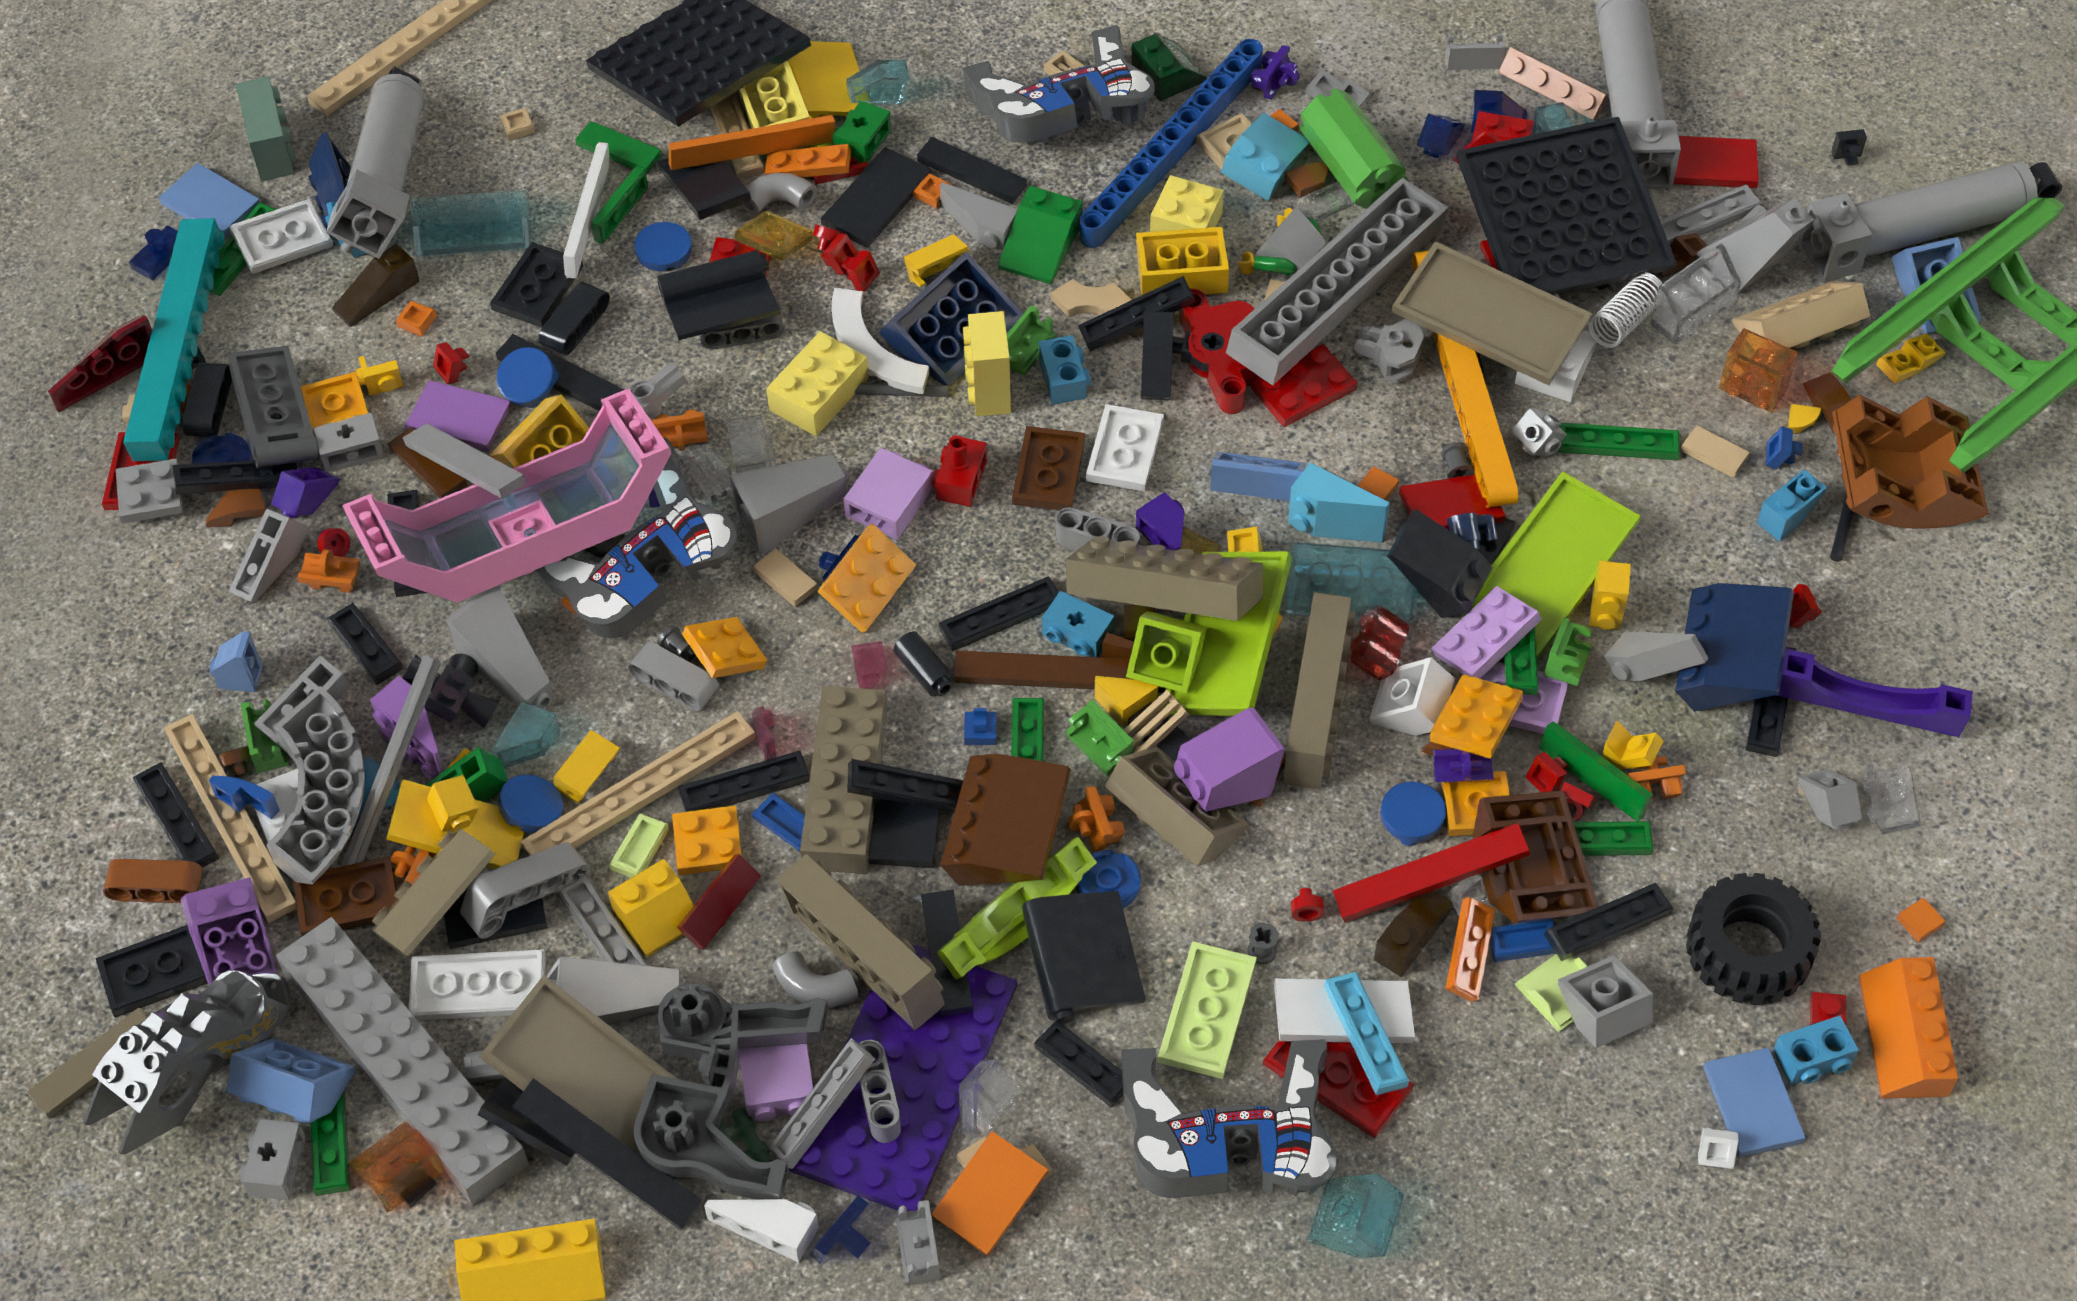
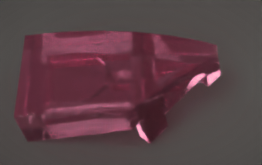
(869, 664)
(762, 724)

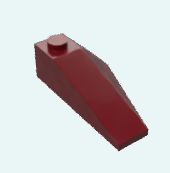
(110, 360)

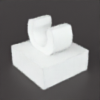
(1718, 1148)

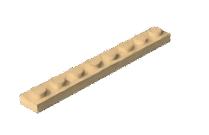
(391, 53)
(644, 785)
(234, 826)

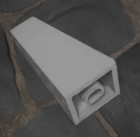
(1762, 240)
(786, 497)
(494, 639)
(614, 989)

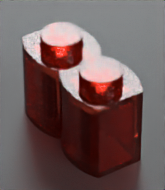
(1379, 642)

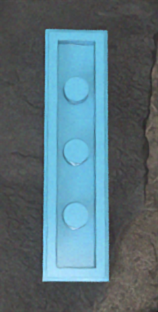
(1366, 1033)

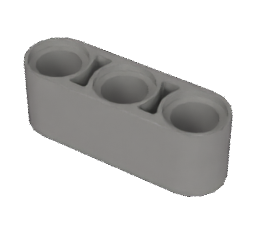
(1086, 526)
(673, 676)
(883, 1104)

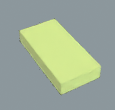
(639, 846)

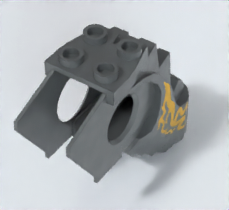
(186, 1036)

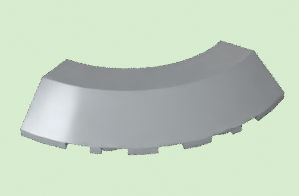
(328, 787)

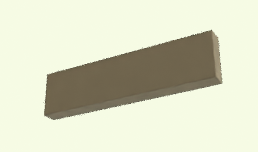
(76, 1074)

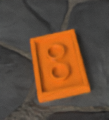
(989, 1193)

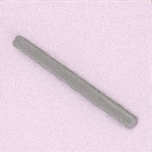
(392, 760)

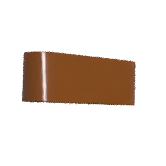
(151, 880)

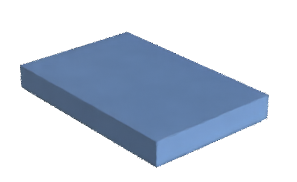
(208, 195)
(1754, 1102)

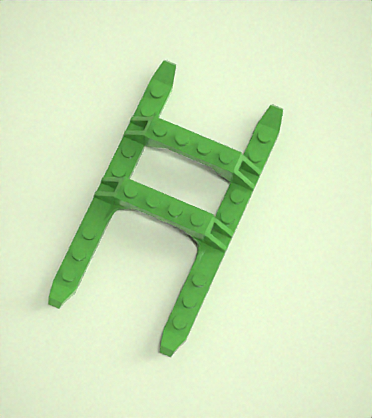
(1943, 301)

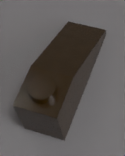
(377, 285)
(1411, 931)

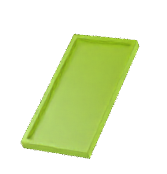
(1558, 552)
(1234, 650)

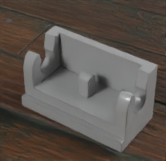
(1474, 55)
(917, 1244)

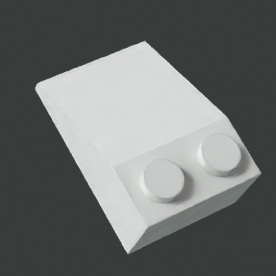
(1569, 375)

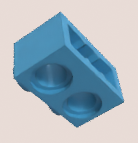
(1063, 369)
(1811, 1044)

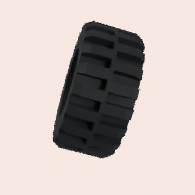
(1745, 974)

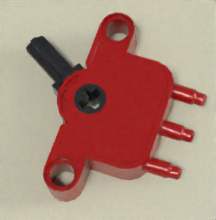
(1205, 349)

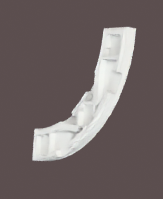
(881, 363)

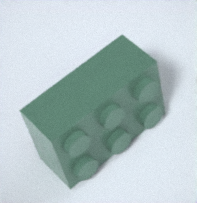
(265, 128)

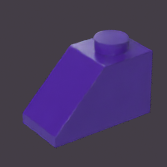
(303, 491)
(1162, 522)

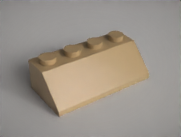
(1809, 314)

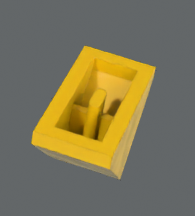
(1123, 696)

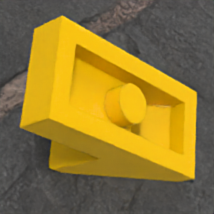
(1631, 751)

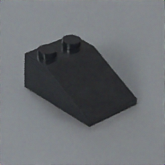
(1439, 565)

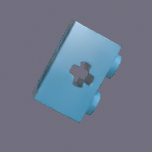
(1077, 625)

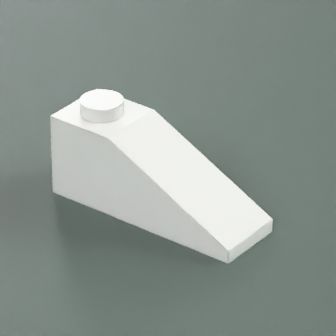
(769, 1222)

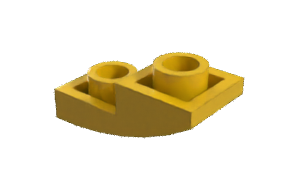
(1911, 359)

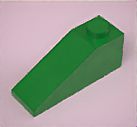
(481, 771)

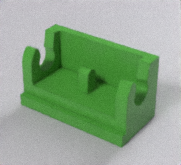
(1024, 340)
(1568, 653)
(1099, 737)
(263, 750)

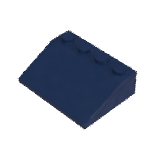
(932, 324)
(1745, 643)

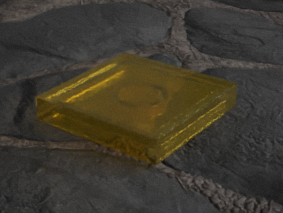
(774, 235)

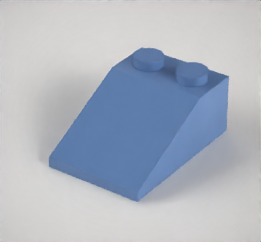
(1921, 263)

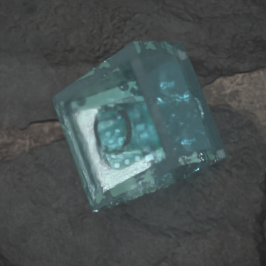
(1357, 1215)

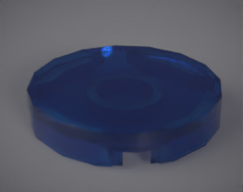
(221, 449)

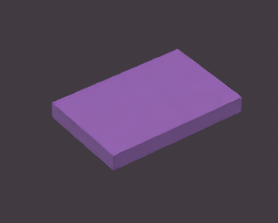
(461, 414)

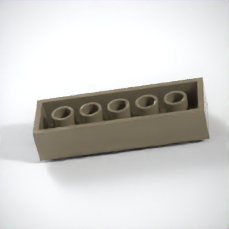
(1165, 578)
(1319, 691)
(835, 821)
(862, 941)

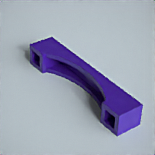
(1931, 709)

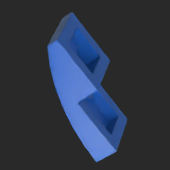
(239, 793)

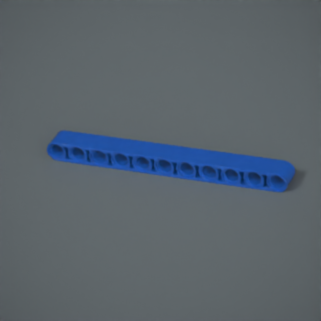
(1169, 144)

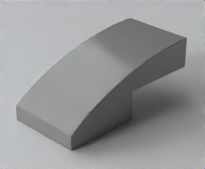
(1324, 83)

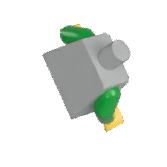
(1288, 247)

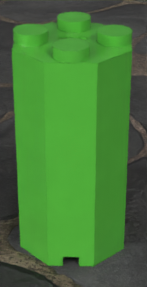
(1351, 147)

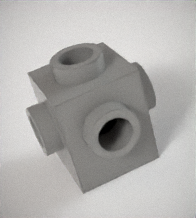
(1539, 433)

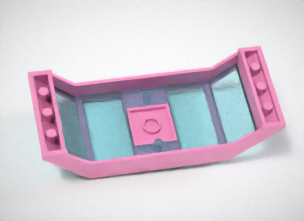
(566, 506)

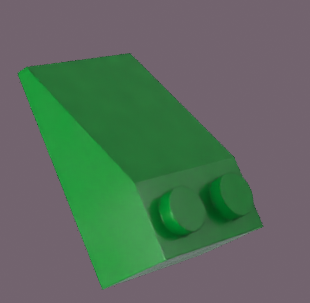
(1041, 234)

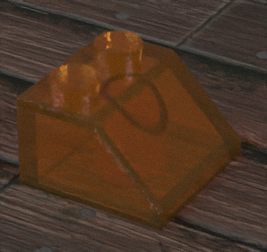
(396, 1166)

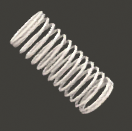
(1617, 298)

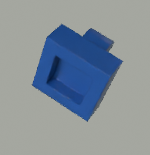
(1782, 449)
(980, 727)

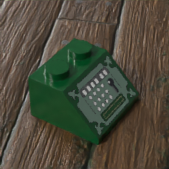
(1166, 65)

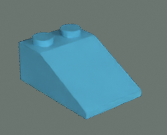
(1264, 155)
(1336, 508)

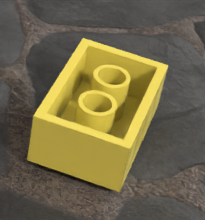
(987, 363)
(817, 383)

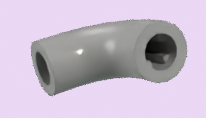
(779, 188)
(806, 986)

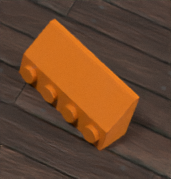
(1908, 1029)

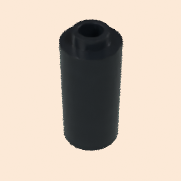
(924, 664)

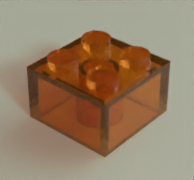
(1757, 370)

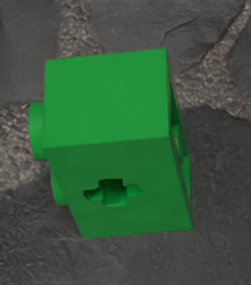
(864, 130)

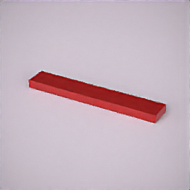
(1431, 872)

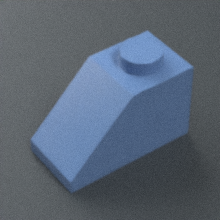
(237, 664)

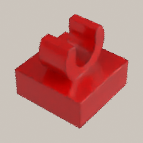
(838, 252)
(861, 270)
(449, 362)
(1803, 606)
(1547, 773)
(1579, 799)

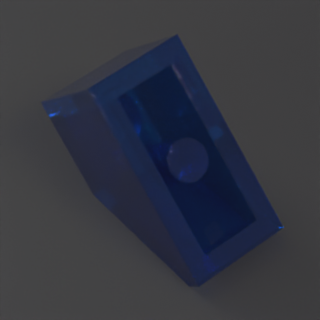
(1496, 103)
(1439, 134)

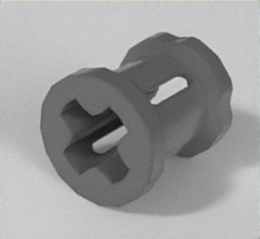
(1457, 460)
(673, 641)
(1263, 943)

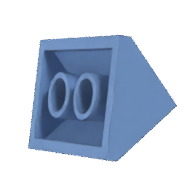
(1254, 475)

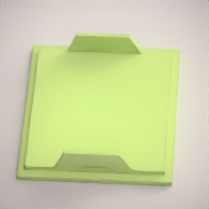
(1543, 990)

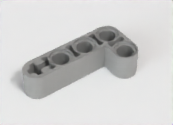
(518, 884)

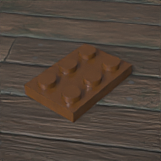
(1048, 468)
(346, 894)

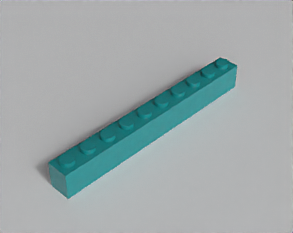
(174, 340)

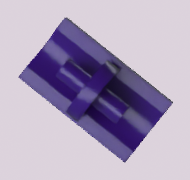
(1277, 73)
(1460, 766)

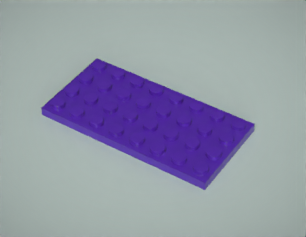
(926, 1079)

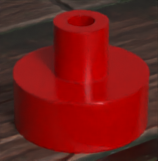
(826, 236)
(335, 540)
(1307, 906)

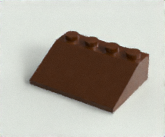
(1004, 820)

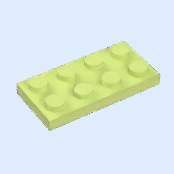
(1207, 1010)

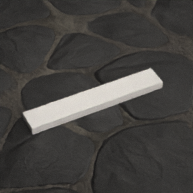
(586, 210)

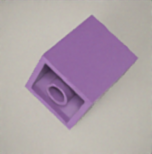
(1231, 762)

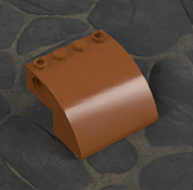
(1901, 466)

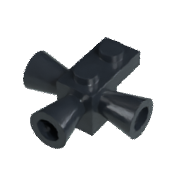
(452, 691)

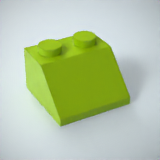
(1166, 651)

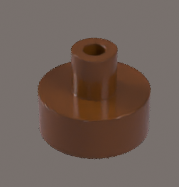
(236, 758)

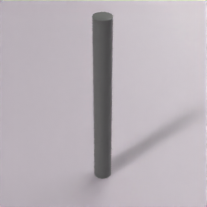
(885, 389)

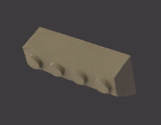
(1162, 800)
(432, 892)

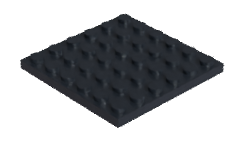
(697, 55)
(1566, 208)

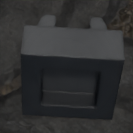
(1849, 146)

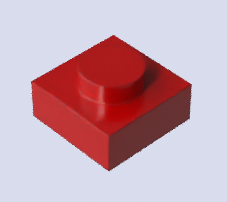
(1827, 1006)

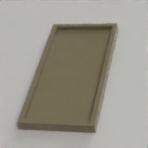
(1492, 313)
(575, 1058)

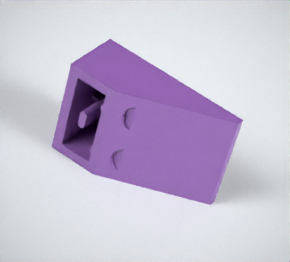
(423, 746)
(228, 929)

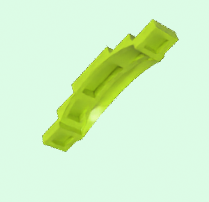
(1001, 922)

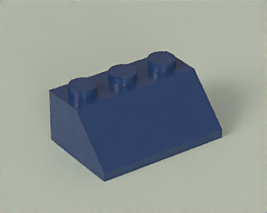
(329, 173)

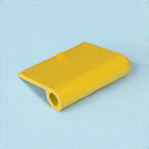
(822, 77)

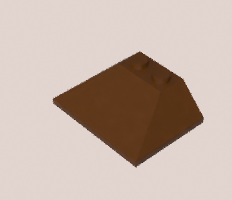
(1554, 876)

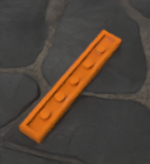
(751, 142)

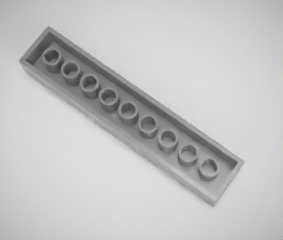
(1336, 281)
(401, 1059)

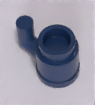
(1467, 527)

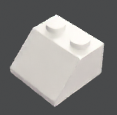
(1412, 697)

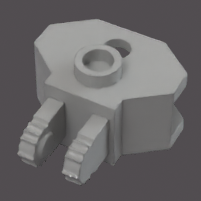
(1393, 348)

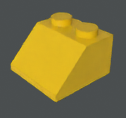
(652, 907)

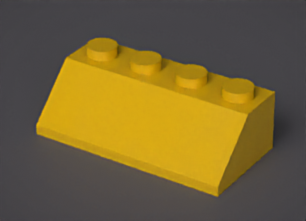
(533, 1264)

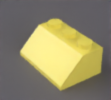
(773, 98)

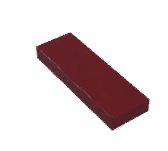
(719, 901)

